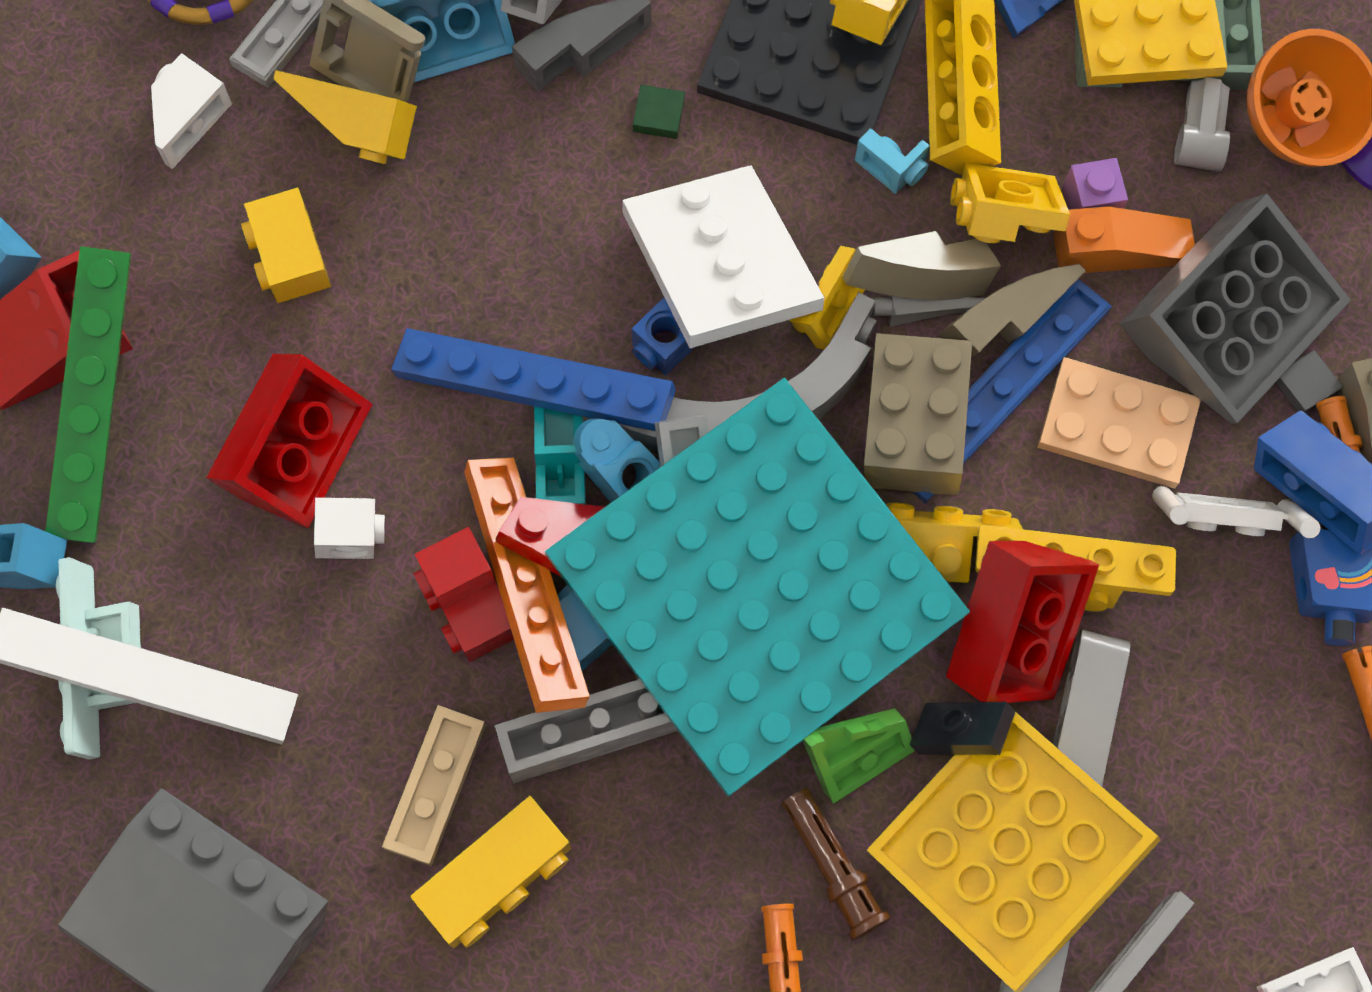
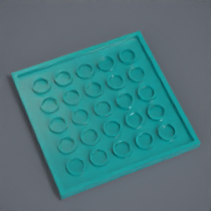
(756, 585)

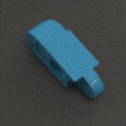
(606, 452)

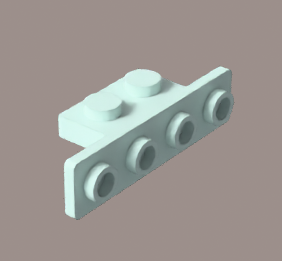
(116, 622)

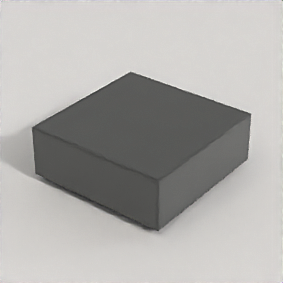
(1308, 382)

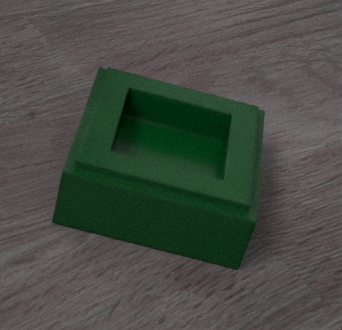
(658, 111)

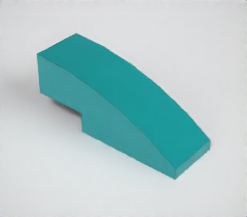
(557, 466)

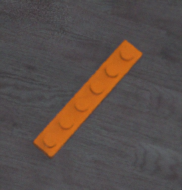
(527, 594)

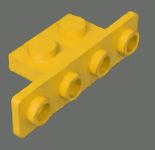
(948, 534)
(1121, 563)

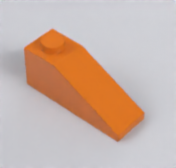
(1122, 239)

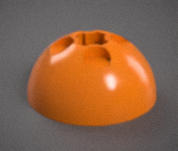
(1327, 83)

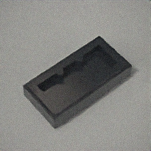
(962, 728)

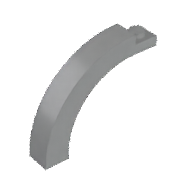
(818, 385)

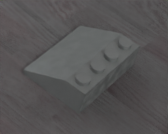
(1237, 308)
(192, 907)

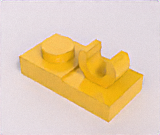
(838, 298)

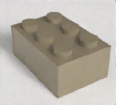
(917, 414)

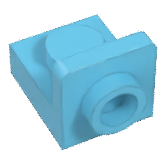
(888, 164)

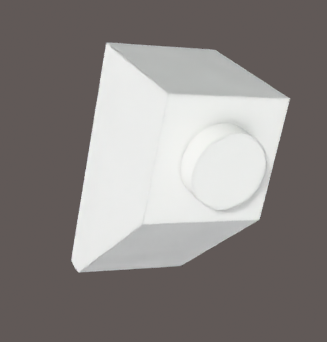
(184, 107)

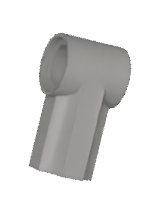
(1202, 137)

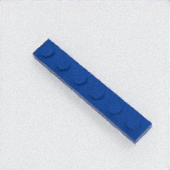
(533, 379)

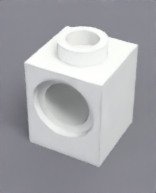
(347, 528)

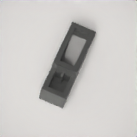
(580, 40)

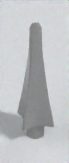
(909, 310)

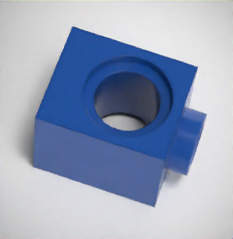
(654, 353)

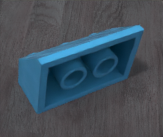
(454, 31)

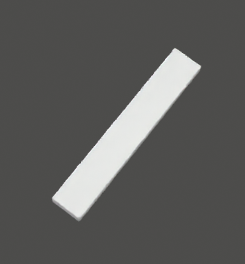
(144, 676)

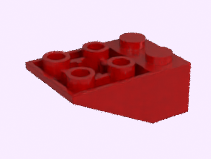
(37, 330)

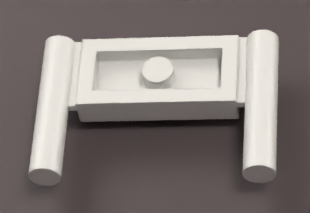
(1248, 516)

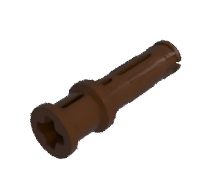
(846, 885)

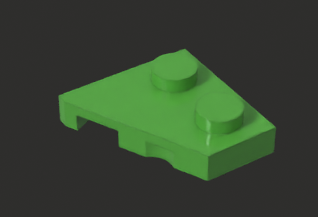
(857, 750)

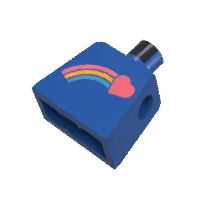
(1332, 584)

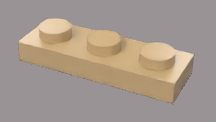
(434, 785)

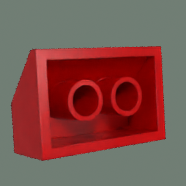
(290, 438)
(1021, 622)

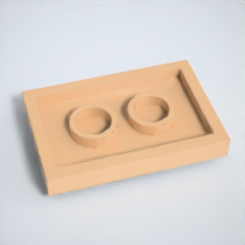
(1119, 422)

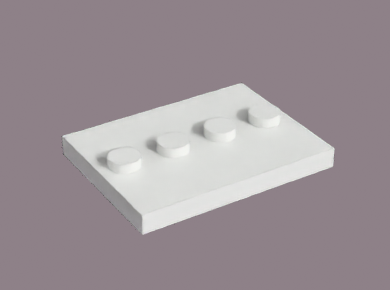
(722, 256)

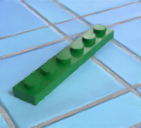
(88, 394)

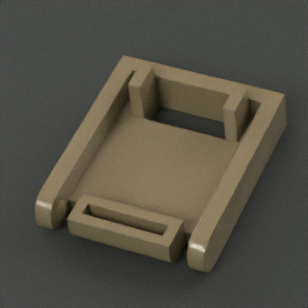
(378, 52)

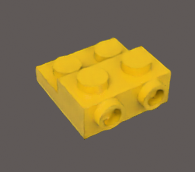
(999, 200)

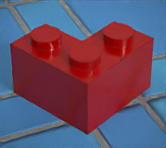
(463, 586)

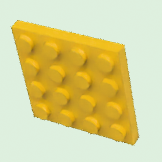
(1013, 851)

